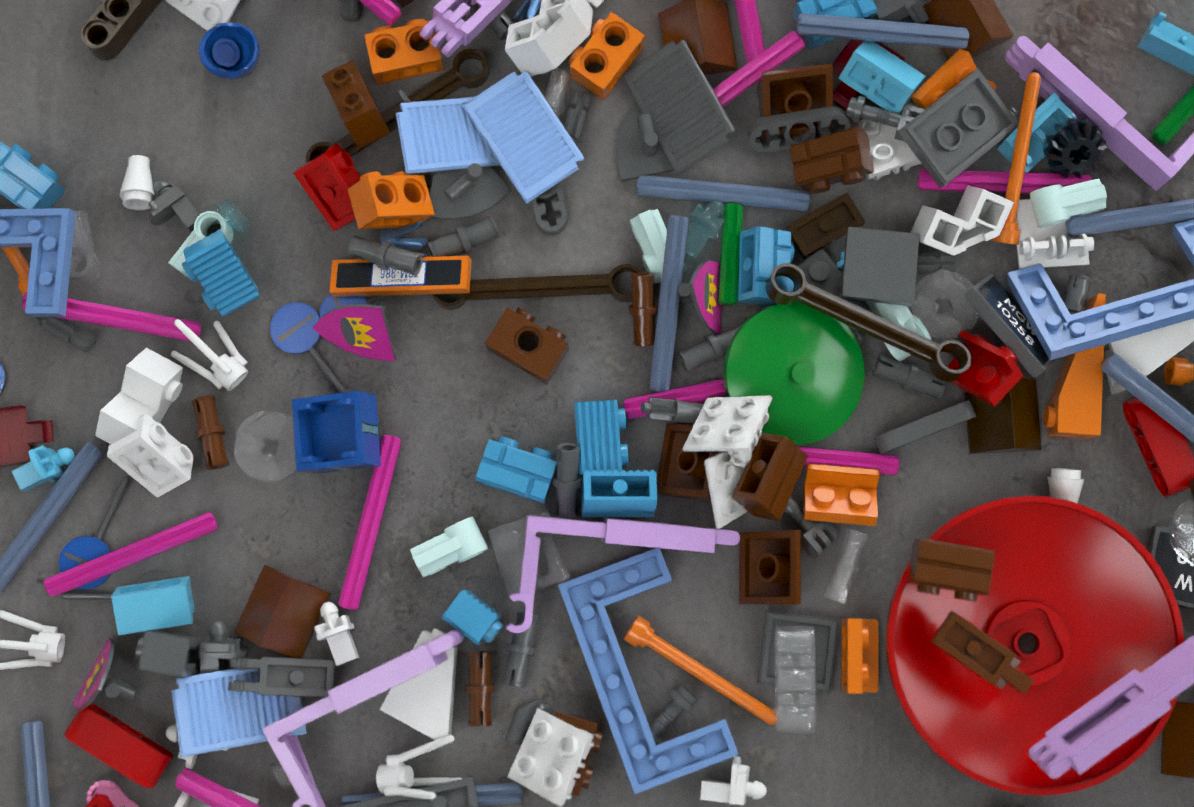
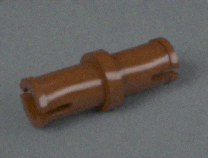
(643, 308)
(210, 432)
(479, 688)

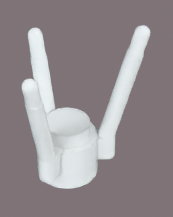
(227, 370)
(45, 647)
(397, 778)

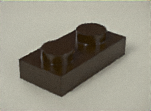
(824, 225)

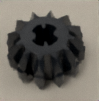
(1074, 148)

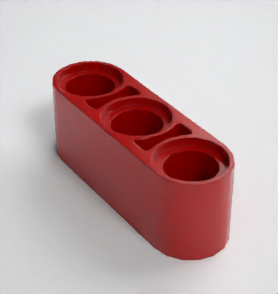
(1162, 448)
(118, 745)

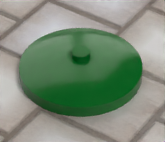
(803, 363)

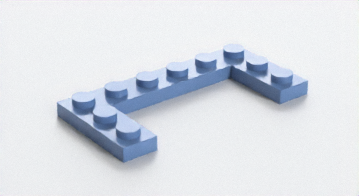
(51, 239)
(1072, 333)
(643, 759)

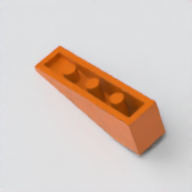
(1077, 396)

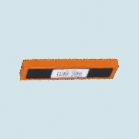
(436, 276)

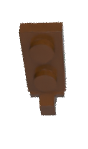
(980, 653)

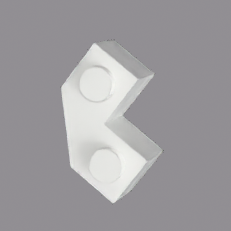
(550, 37)
(977, 219)
(147, 388)

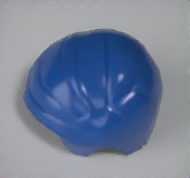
(229, 50)

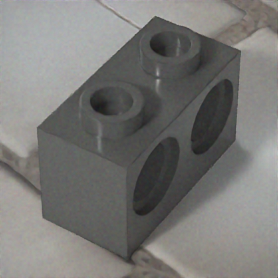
(169, 653)

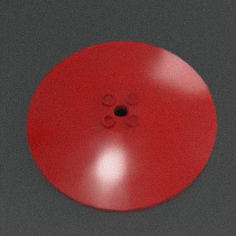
(1086, 600)

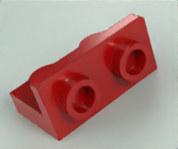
(327, 184)
(991, 369)

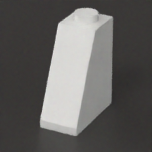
(1150, 349)
(427, 698)

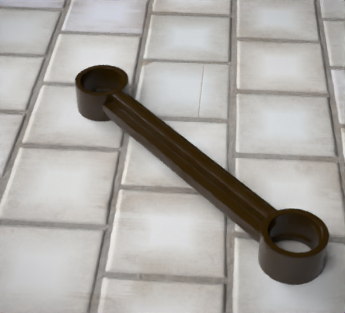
(434, 90)
(542, 287)
(868, 322)

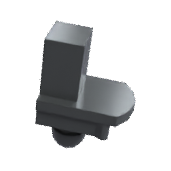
(898, 9)
(171, 202)
(217, 647)

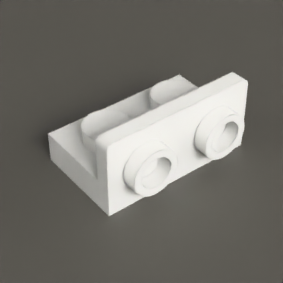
(153, 457)

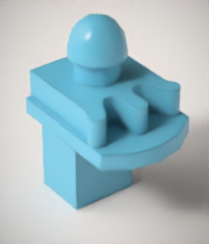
(43, 467)

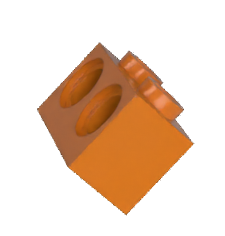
(613, 58)
(405, 61)
(390, 200)

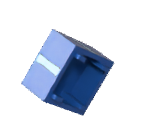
(336, 432)

